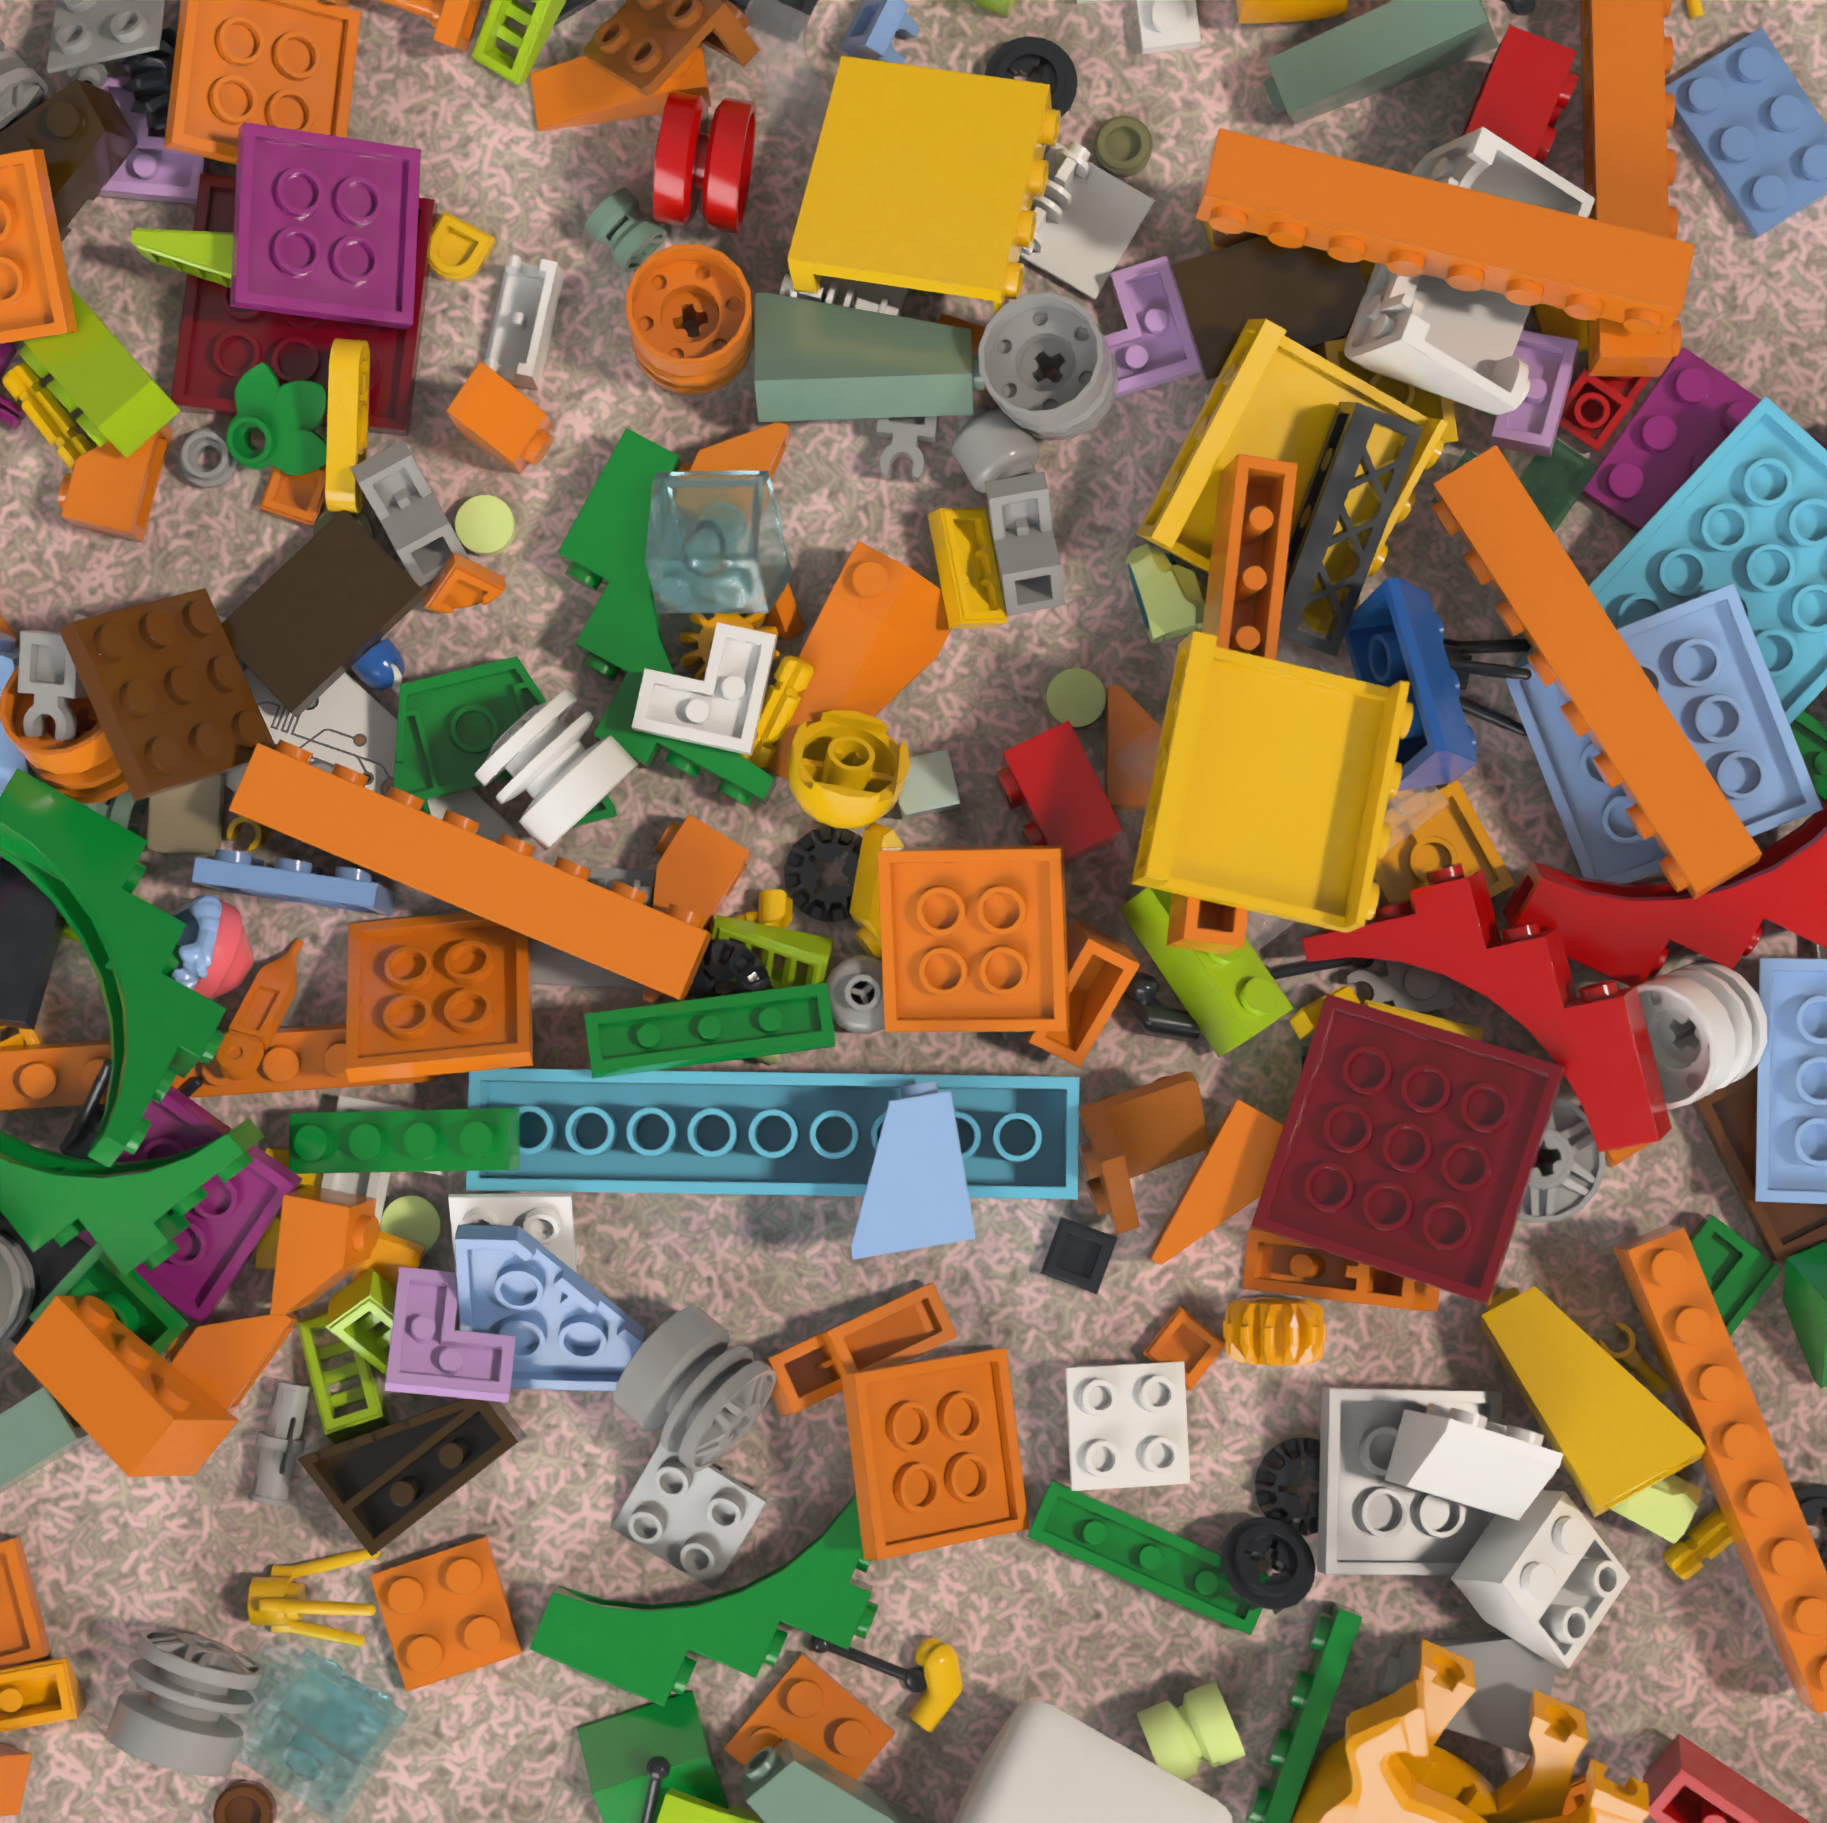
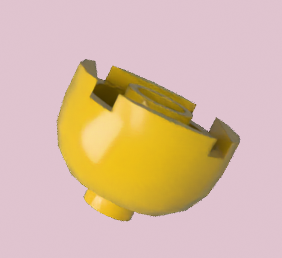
(846, 769)

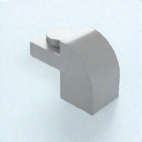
(408, 511)
(1024, 543)

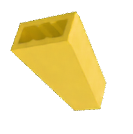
(1587, 1405)

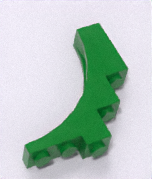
(624, 628)
(90, 876)
(126, 1208)
(647, 1644)

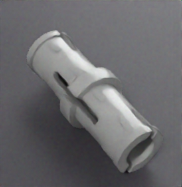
(280, 1442)

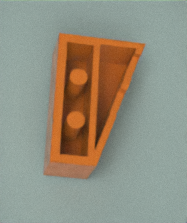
(122, 1390)

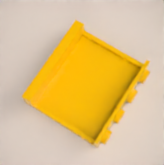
(925, 181)
(1279, 406)
(1272, 786)

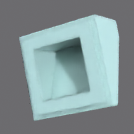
(929, 786)

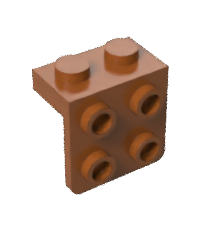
(654, 37)
(1136, 1135)

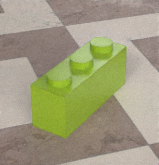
(102, 380)
(1224, 994)

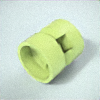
(1191, 1732)

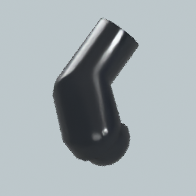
(1152, 1016)

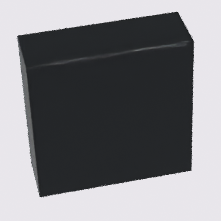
(1078, 1255)

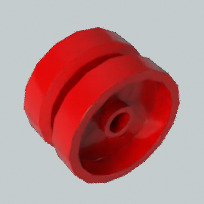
(696, 161)

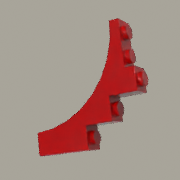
(1627, 926)
(1528, 975)

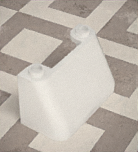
(1450, 337)
(1064, 1771)

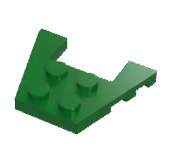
(453, 722)

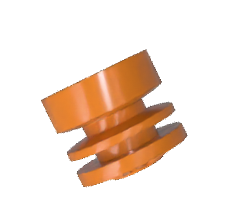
(684, 286)
(77, 766)

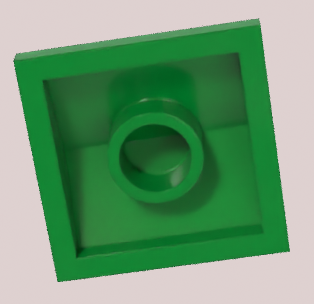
(128, 1296)
(622, 1745)

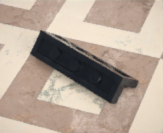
(1323, 508)

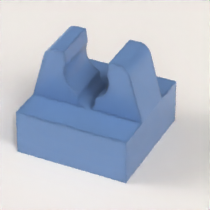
(874, 29)

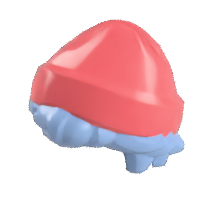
(212, 947)

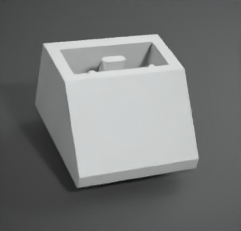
(1471, 1460)
(1543, 1577)

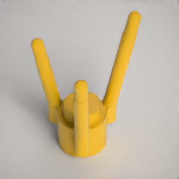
(282, 1603)

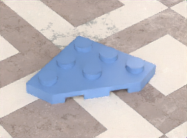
(561, 1323)

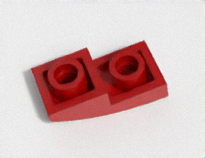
(1598, 405)

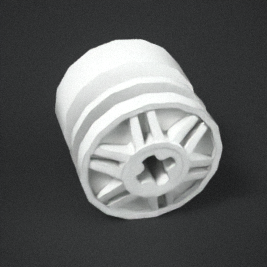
(554, 768)
(1702, 1029)

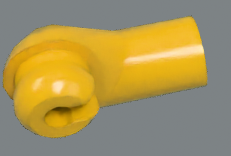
(942, 1680)

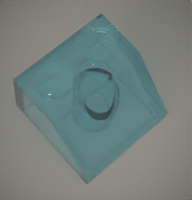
(715, 543)
(322, 1735)

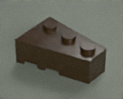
(81, 142)
(409, 1467)

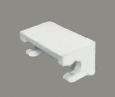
(524, 321)

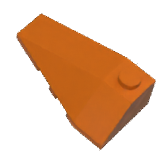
(867, 642)

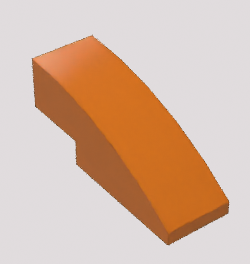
(867, 1341)

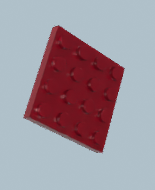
(225, 342)
(1408, 1148)

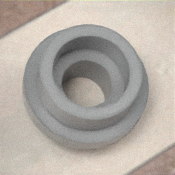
(190, 455)

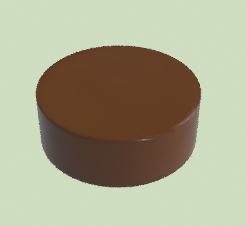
(245, 1803)

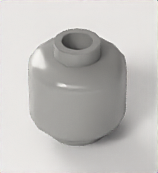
(993, 447)
(848, 1014)

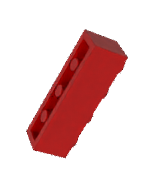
(1698, 1788)

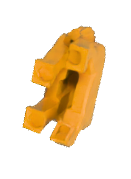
(1396, 1775)

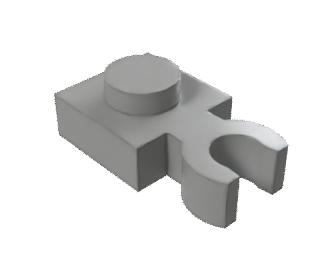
(905, 436)
(53, 679)
(1407, 987)

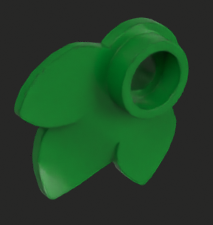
(285, 416)

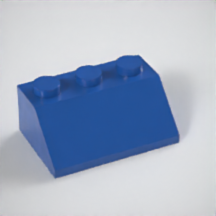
(1401, 639)

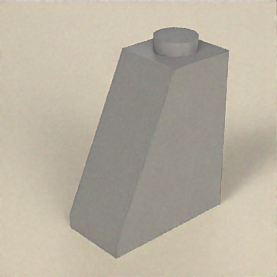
(1503, 1679)

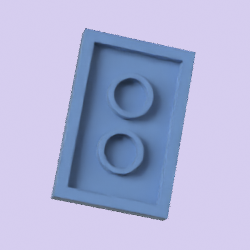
(1755, 132)
(294, 882)

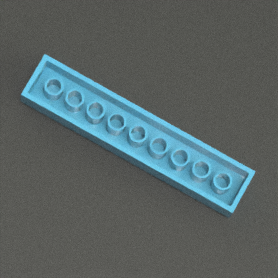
(768, 1131)

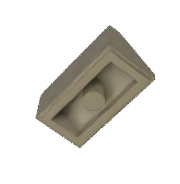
(187, 818)

